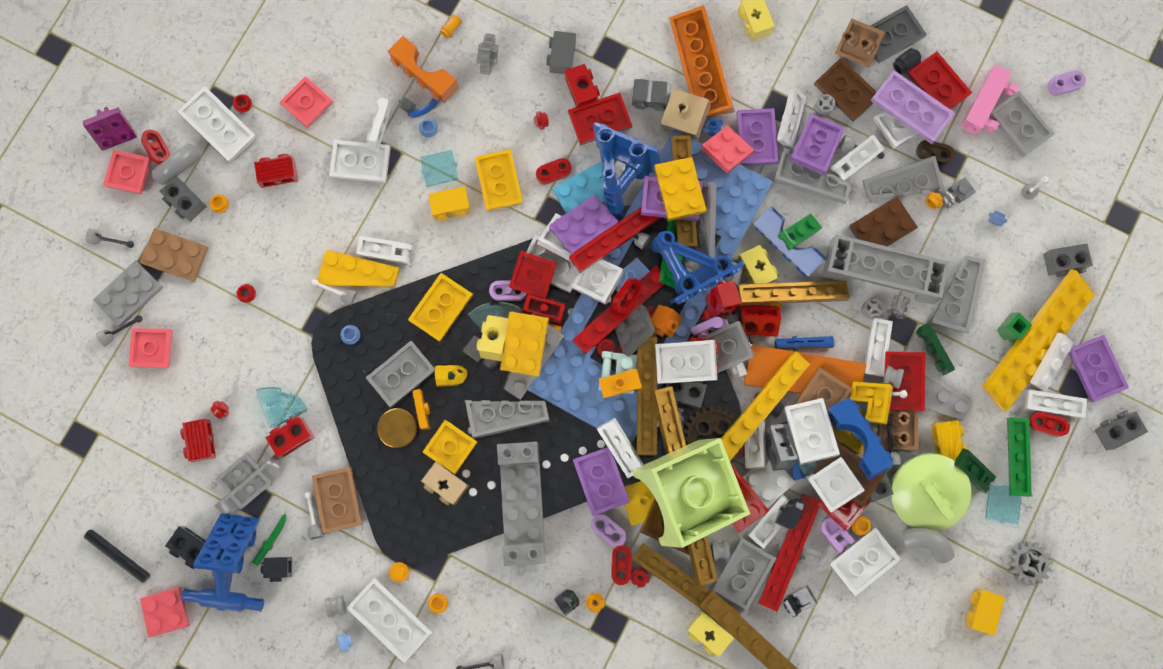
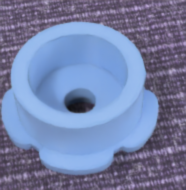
(344, 642)

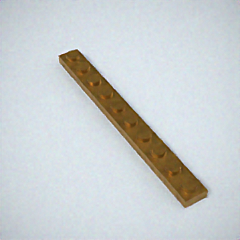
(673, 440)

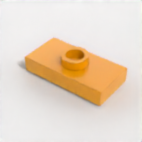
(620, 383)
(422, 409)

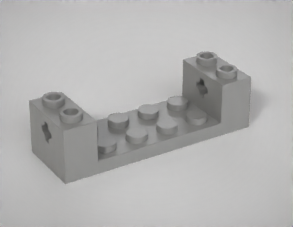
(886, 267)
(521, 504)

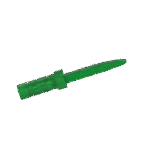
(268, 545)

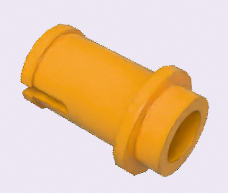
(448, 29)

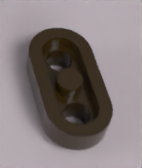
(935, 149)

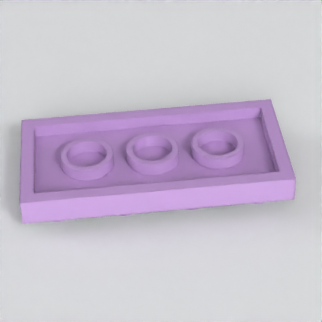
(912, 107)

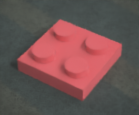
(306, 102)
(727, 149)
(127, 172)
(150, 348)
(164, 612)

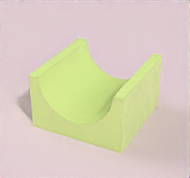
(694, 491)

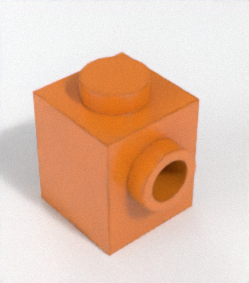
(665, 321)

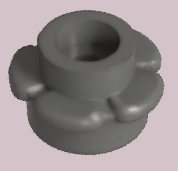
(407, 105)

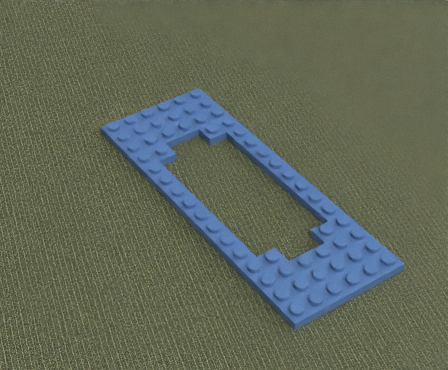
(572, 377)

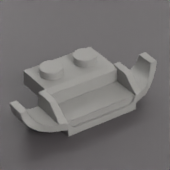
(245, 481)

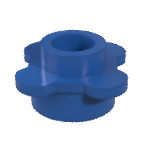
(712, 126)

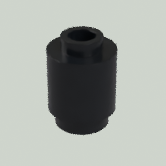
(907, 61)

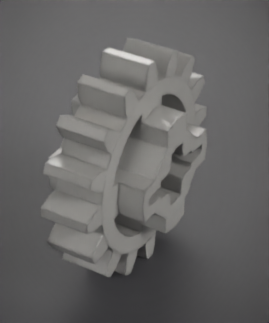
(487, 54)
(1039, 564)

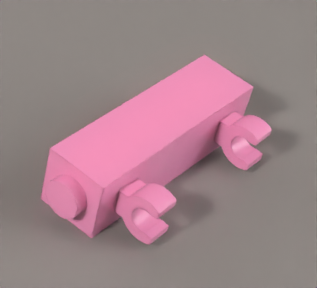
(985, 100)

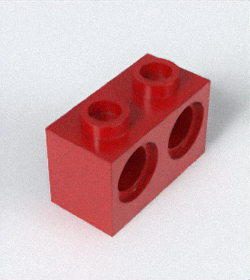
(760, 320)
(291, 441)

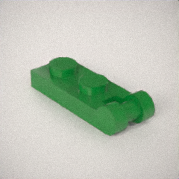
(799, 231)

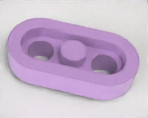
(1067, 81)
(508, 293)
(608, 530)

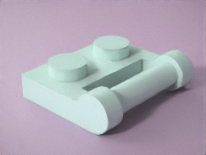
(624, 364)

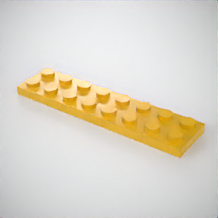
(1025, 355)

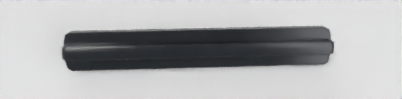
(117, 556)

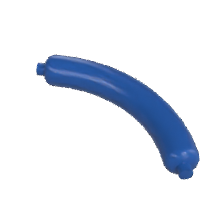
(424, 110)

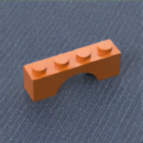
(439, 83)

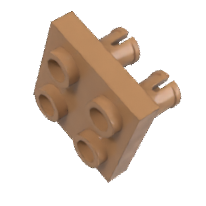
(860, 43)
(903, 430)

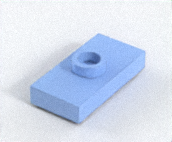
(635, 270)

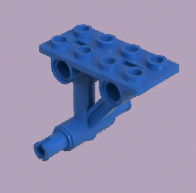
(636, 155)
(698, 279)
(224, 556)

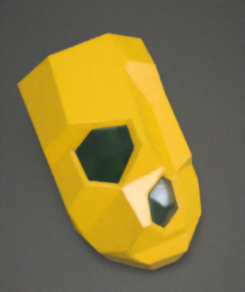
(450, 375)

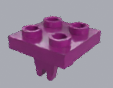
(109, 128)

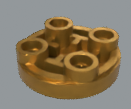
(397, 428)

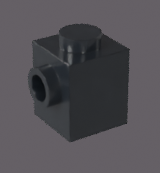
(276, 568)

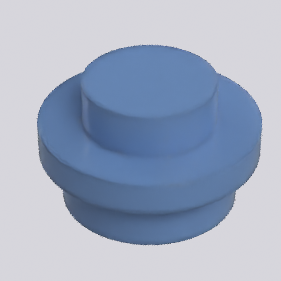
(428, 128)
(997, 218)
(350, 334)

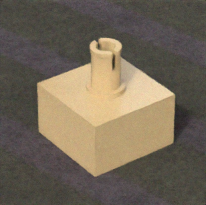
(685, 113)

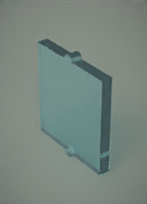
(439, 168)
(1002, 506)

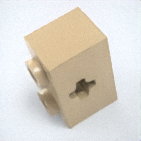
(432, 484)

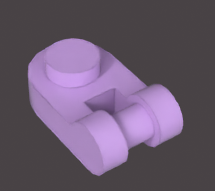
(703, 329)
(830, 530)

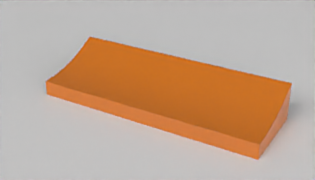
(701, 59)
(769, 360)

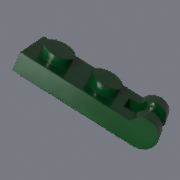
(935, 349)
(975, 470)

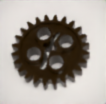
(711, 419)

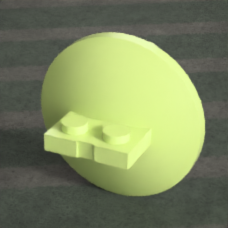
(930, 492)

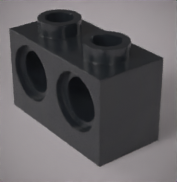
(192, 543)

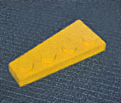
(352, 271)

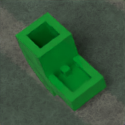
(1013, 327)

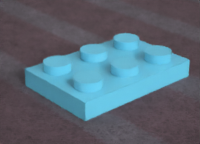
(581, 187)

